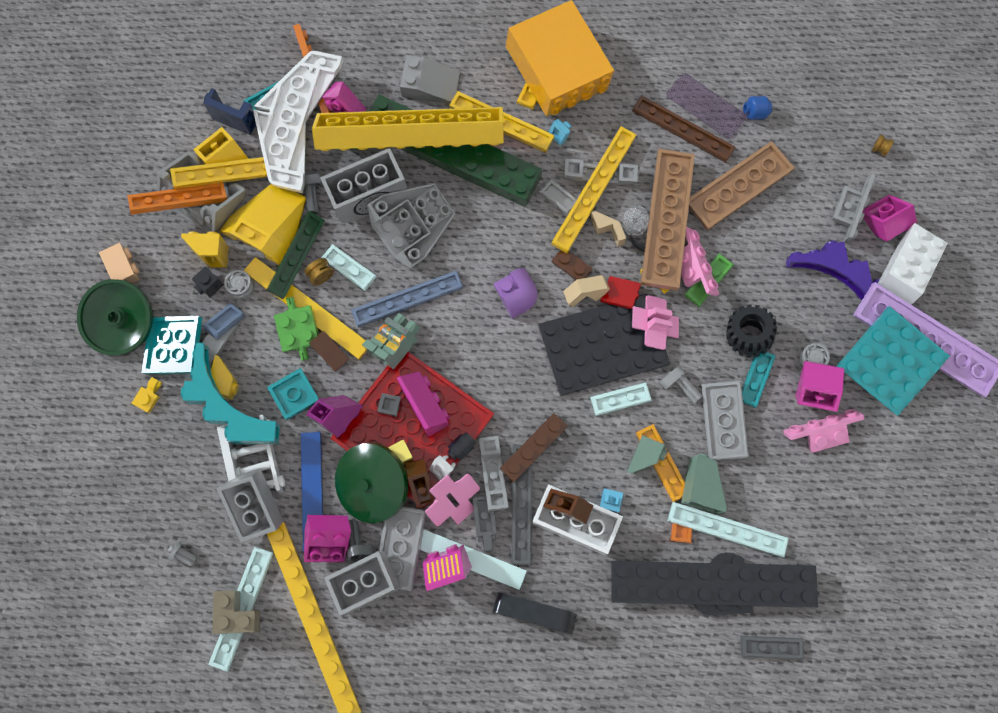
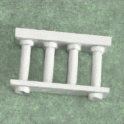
(231, 455)

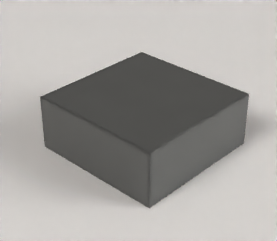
(389, 404)

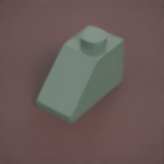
(647, 454)

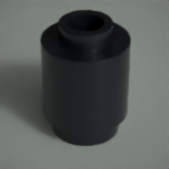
(461, 446)

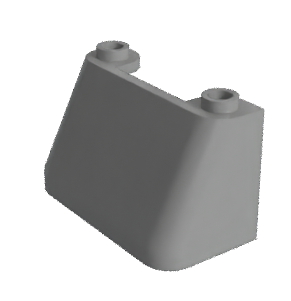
(209, 216)

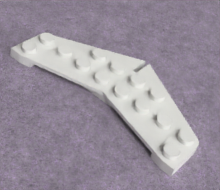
(289, 106)

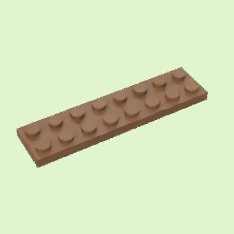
(667, 220)

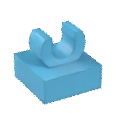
(560, 131)
(611, 500)

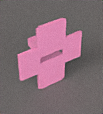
(661, 323)
(460, 491)

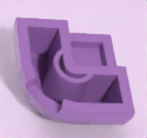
(517, 292)

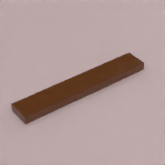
(683, 128)

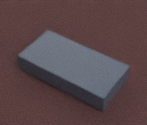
(223, 321)

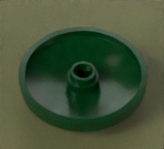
(114, 317)
(371, 482)

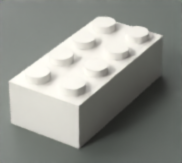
(912, 263)
(594, 535)

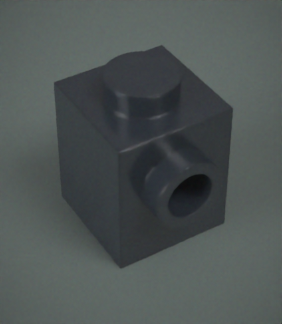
(206, 282)

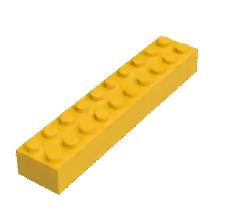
(408, 128)

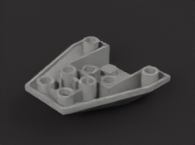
(410, 221)

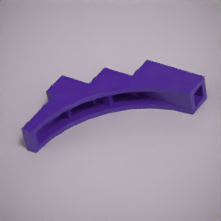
(834, 262)

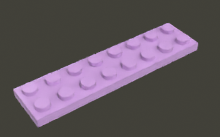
(966, 362)

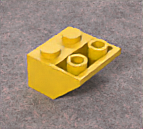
(219, 148)
(208, 247)

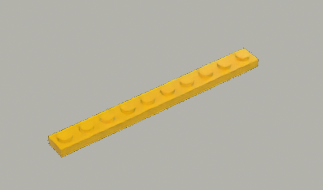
(313, 621)

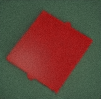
(621, 292)

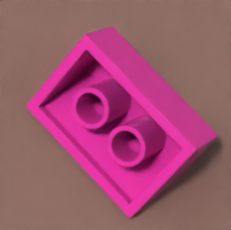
(424, 402)

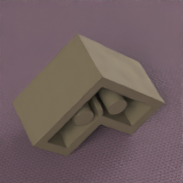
(229, 618)

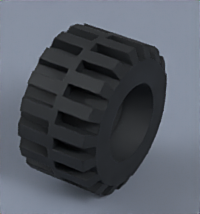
(751, 317)

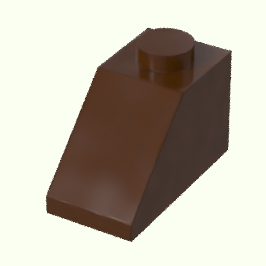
(420, 483)
(568, 505)

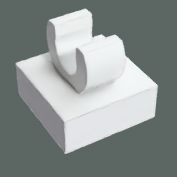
(441, 467)

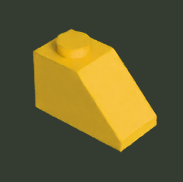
(224, 378)

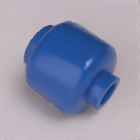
(757, 107)

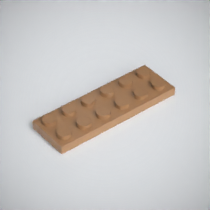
(739, 185)

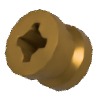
(882, 145)

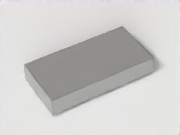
(558, 196)

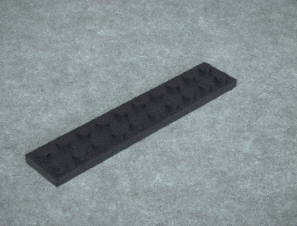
(714, 584)

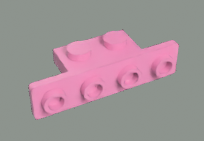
(695, 264)
(825, 432)

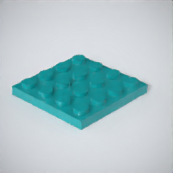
(893, 360)

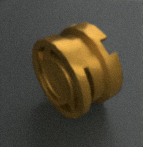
(319, 271)

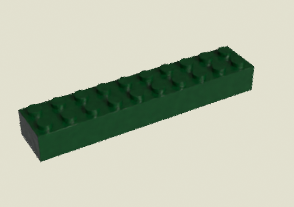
(477, 164)

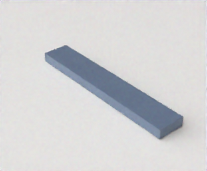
(407, 299)

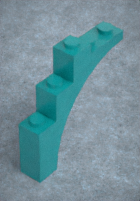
(203, 391)

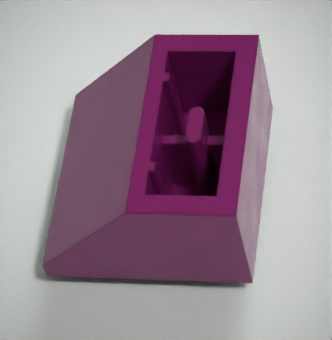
(334, 413)

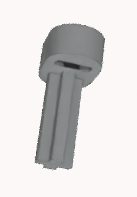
(685, 385)

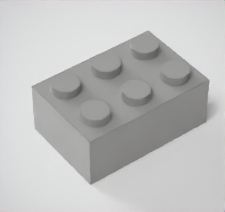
(362, 583)

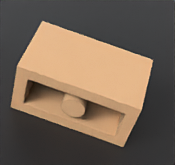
(119, 264)

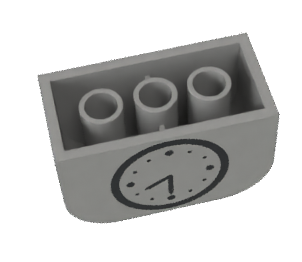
(361, 183)

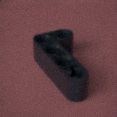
(535, 613)

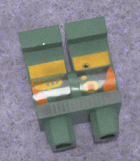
(393, 340)

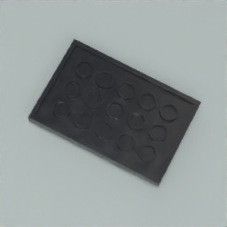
(598, 347)

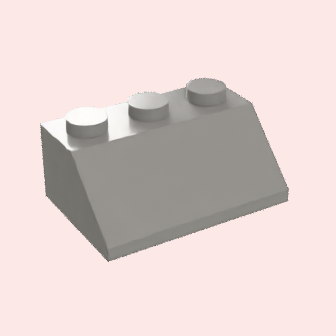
(250, 505)

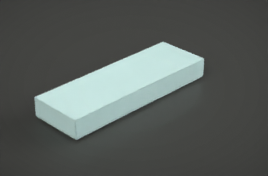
(349, 267)
(620, 399)

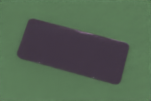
(706, 105)

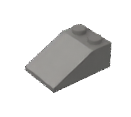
(428, 80)

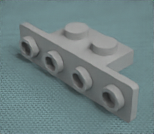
(850, 207)

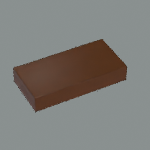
(329, 351)

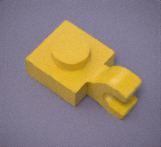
(147, 397)

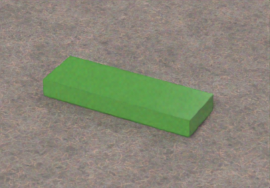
(720, 267)

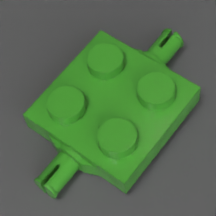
(296, 328)

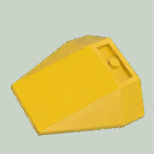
(267, 221)

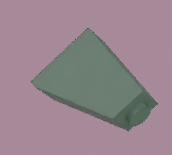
(703, 485)

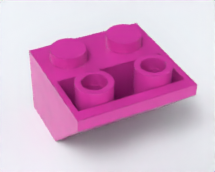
(342, 99)
(820, 386)
(326, 538)

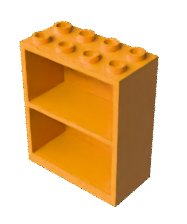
(559, 58)

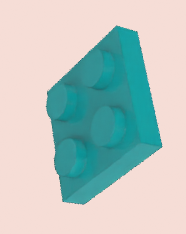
(293, 394)

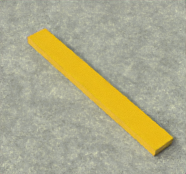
(593, 190)
(324, 320)

